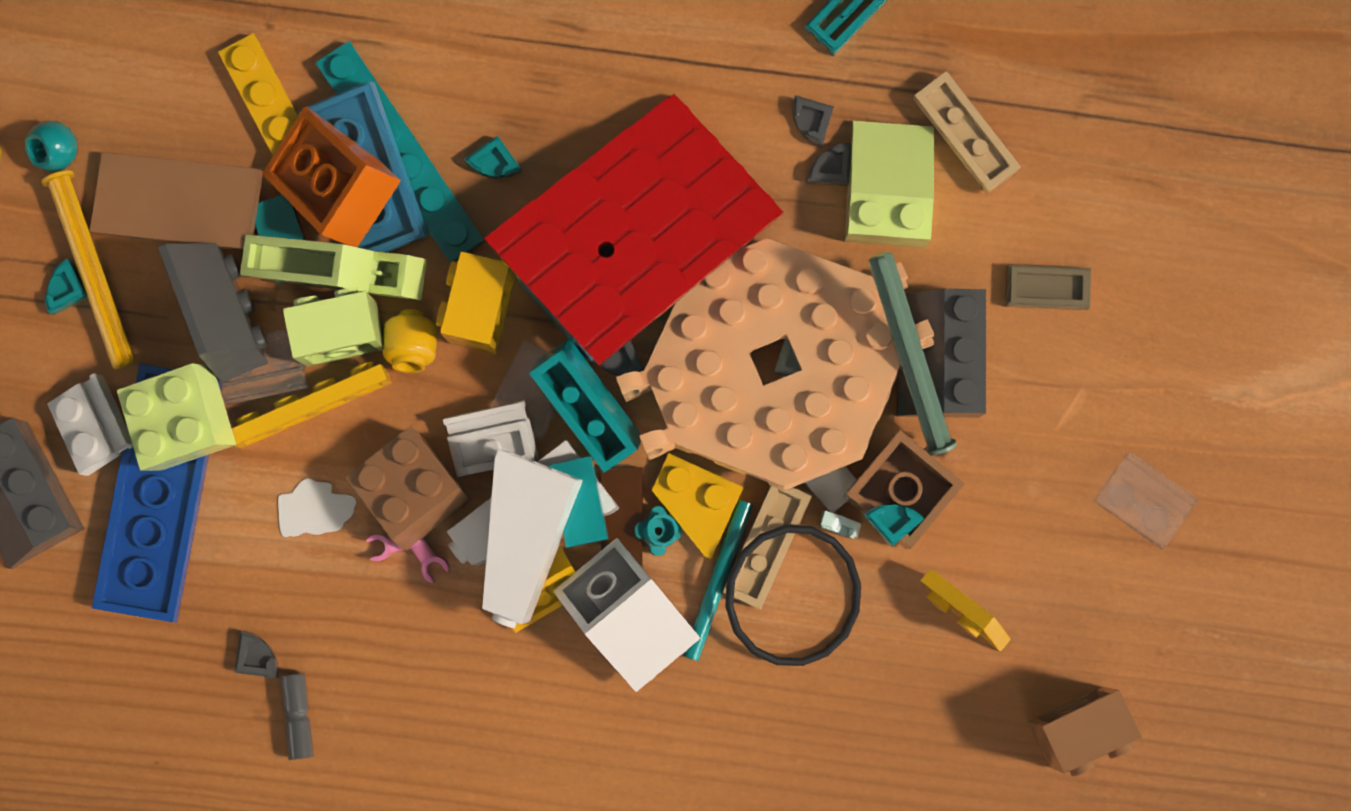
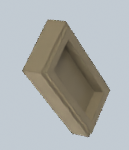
(1048, 287)

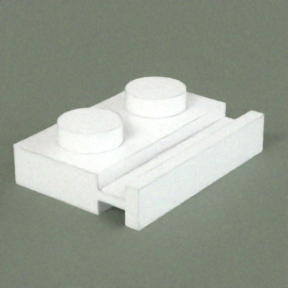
(90, 424)
(480, 433)

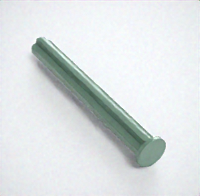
(911, 354)

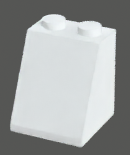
(626, 615)

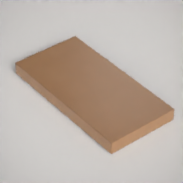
(175, 200)

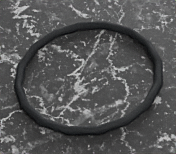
(730, 587)

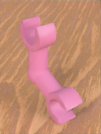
(420, 549)

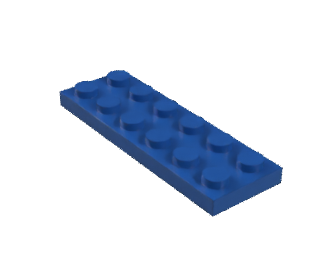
(149, 534)

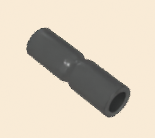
(297, 722)

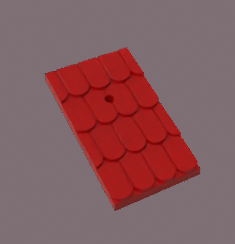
(657, 199)

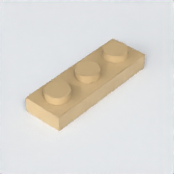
(966, 132)
(764, 562)

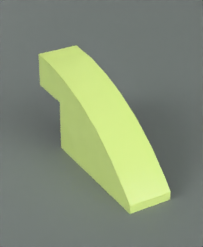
(333, 266)

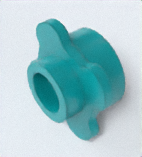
(669, 531)

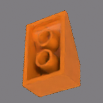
(330, 179)

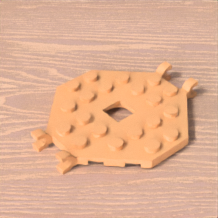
(798, 422)

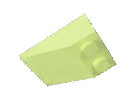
(890, 184)

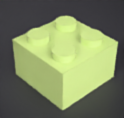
(334, 327)
(176, 417)

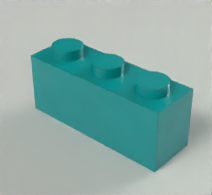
(586, 405)

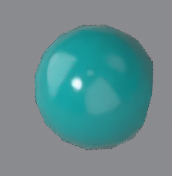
(51, 146)

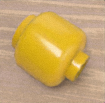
(409, 341)

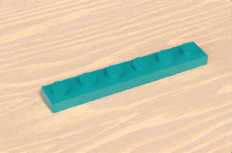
(437, 204)

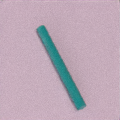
(719, 577)

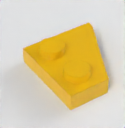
(697, 501)
(971, 615)

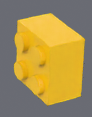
(476, 302)

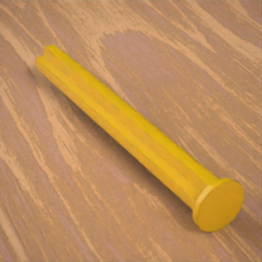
(89, 268)

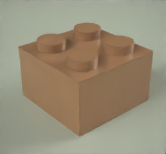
(908, 478)
(407, 488)
(1085, 731)

